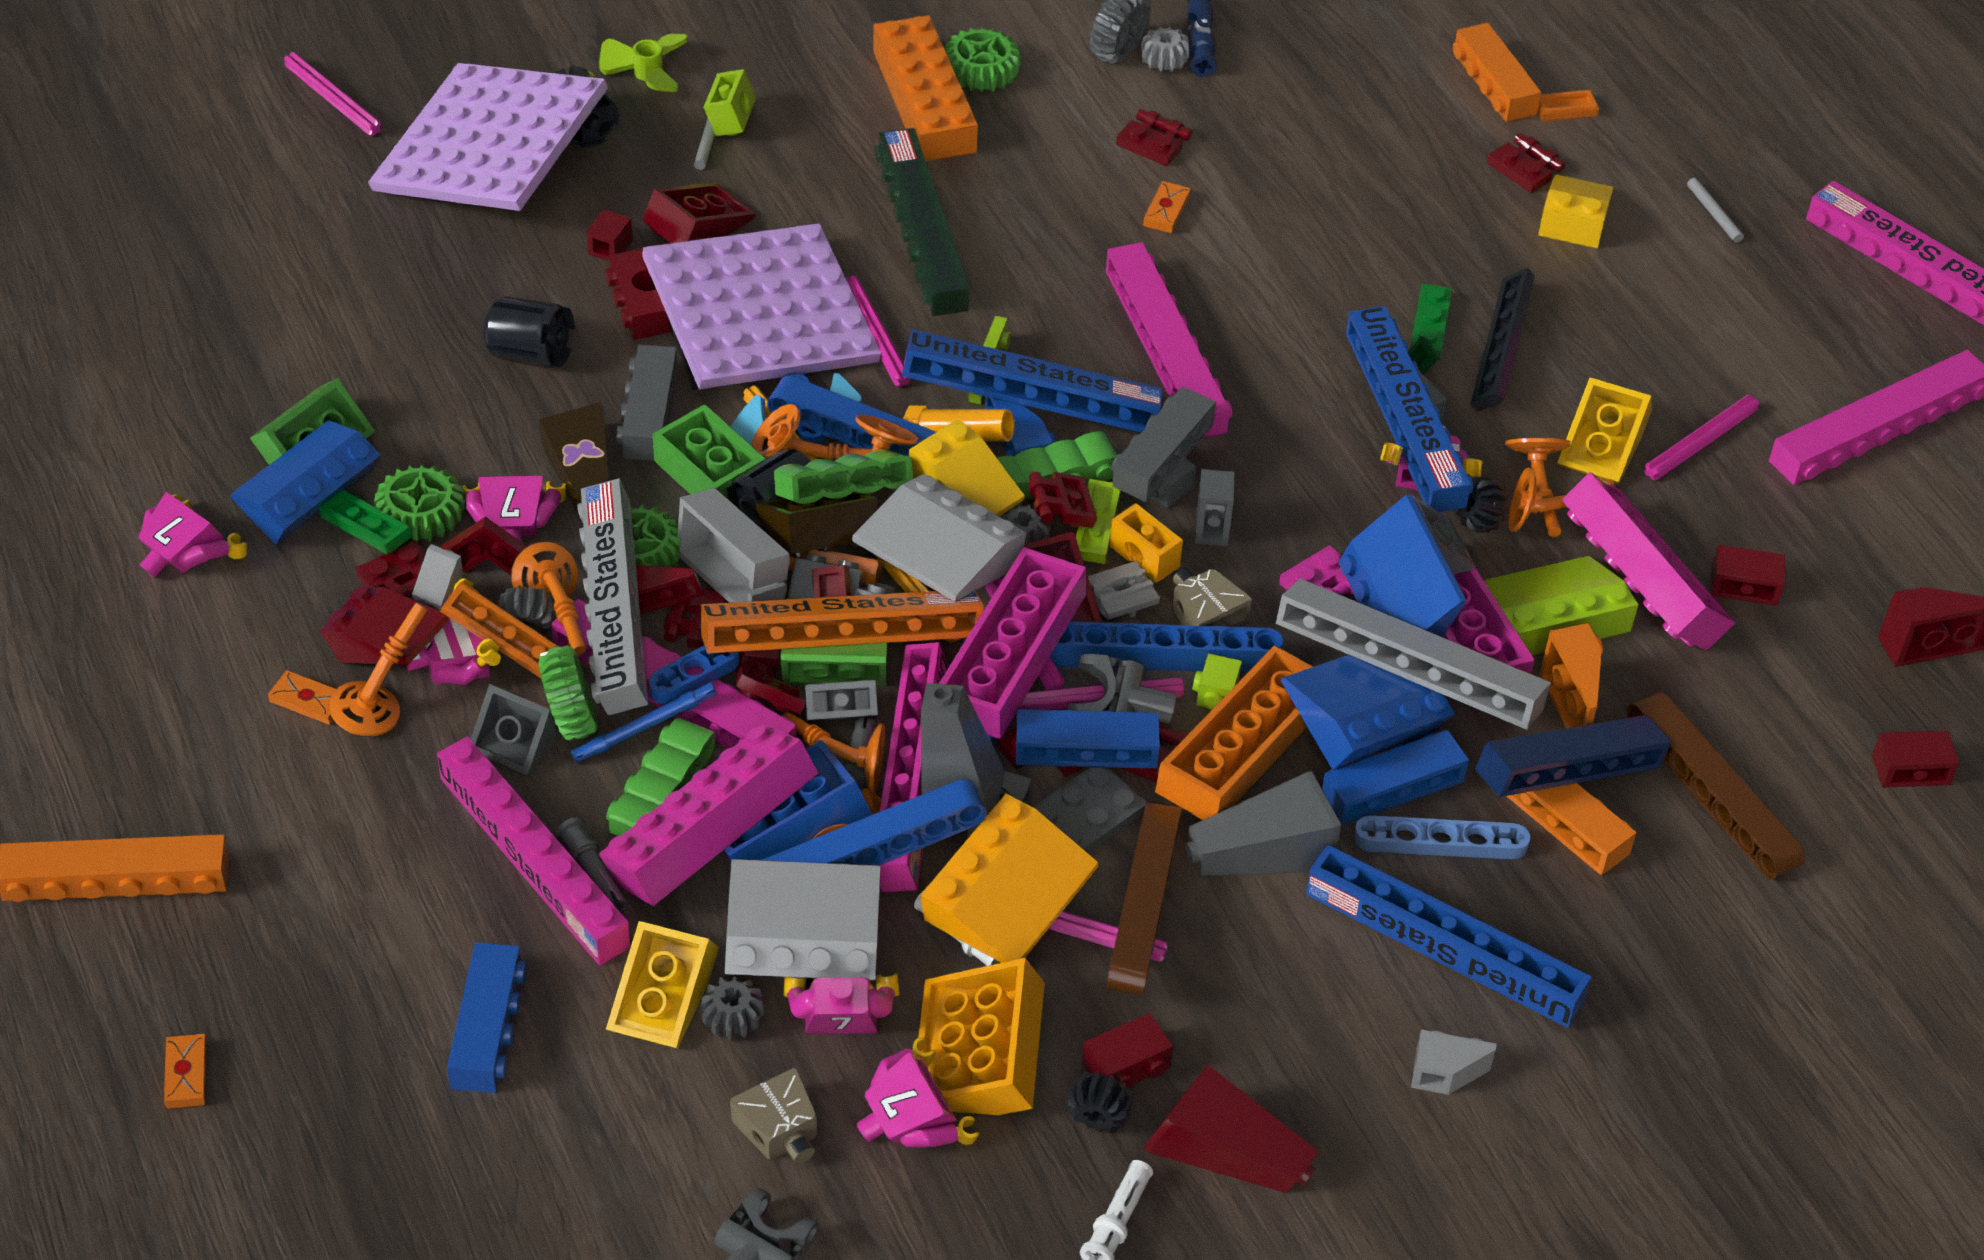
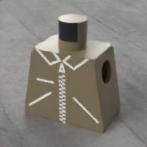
(1209, 600)
(777, 1117)

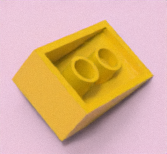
(1575, 211)
(1606, 430)
(966, 465)
(662, 984)

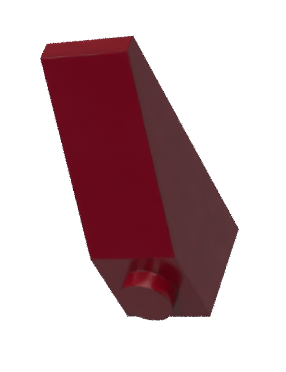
(665, 586)

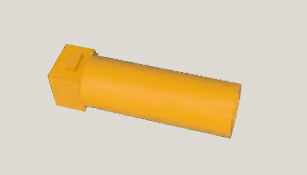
(990, 424)

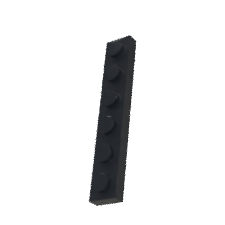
(1502, 340)

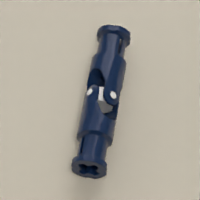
(1201, 37)

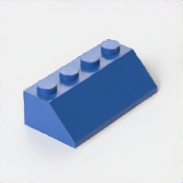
(305, 479)

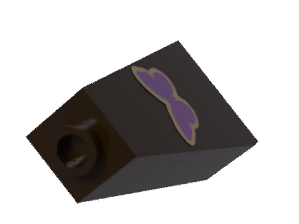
(577, 448)

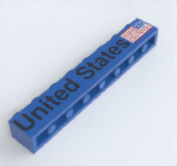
(1030, 381)
(1408, 409)
(1448, 936)

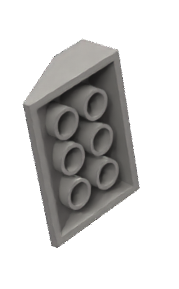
(941, 538)
(802, 919)

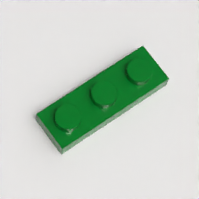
(1432, 315)
(365, 522)

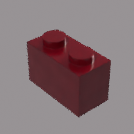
(1748, 575)
(1915, 759)
(1130, 1051)

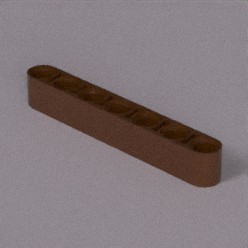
(1721, 790)
(1144, 899)

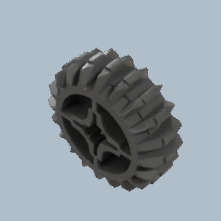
(1119, 29)

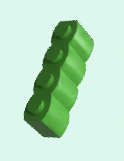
(1085, 457)
(842, 476)
(665, 769)

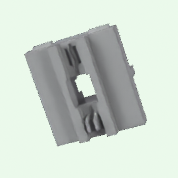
(1135, 592)

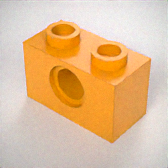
(1146, 540)

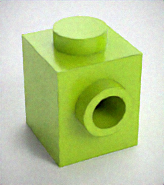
(1216, 680)

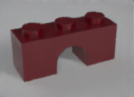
(636, 296)

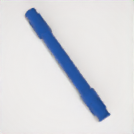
(684, 703)

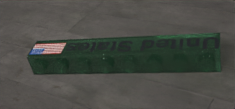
(922, 222)

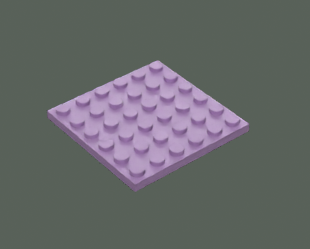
(488, 136)
(760, 305)

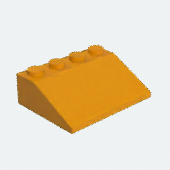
(1007, 882)
(984, 1036)

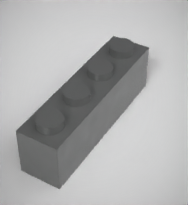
(648, 399)
(1163, 443)

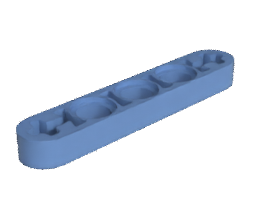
(1456, 829)

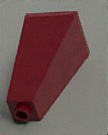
(1232, 1135)

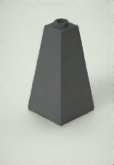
(957, 744)
(1267, 833)

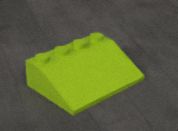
(1564, 597)

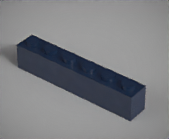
(1572, 755)

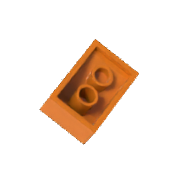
(1573, 669)

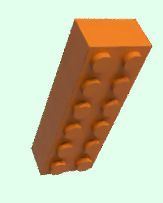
(925, 87)
(1235, 740)

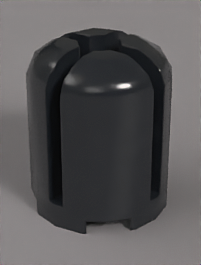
(600, 120)
(528, 331)
(759, 483)

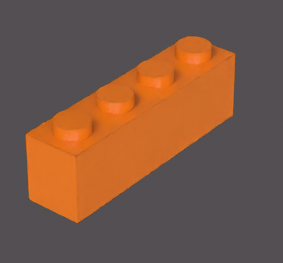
(1497, 72)
(1580, 824)

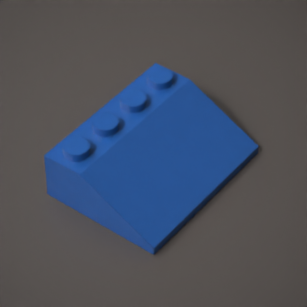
(1403, 571)
(1363, 708)
(823, 801)

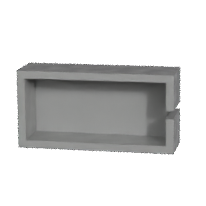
(730, 549)

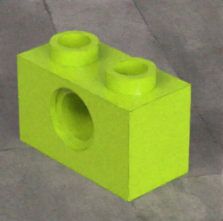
(730, 103)

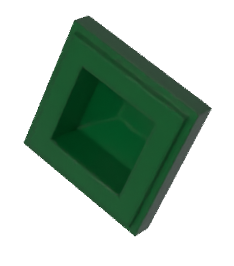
(1423, 354)

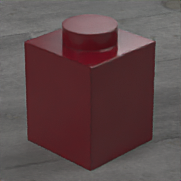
(609, 235)

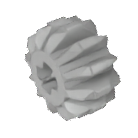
(1165, 49)

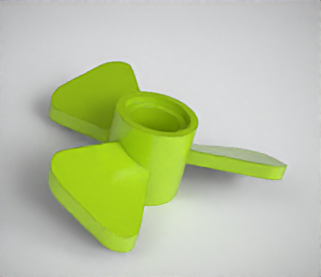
(643, 58)

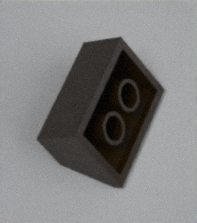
(816, 524)

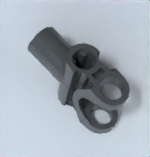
(1125, 690)
(759, 1240)

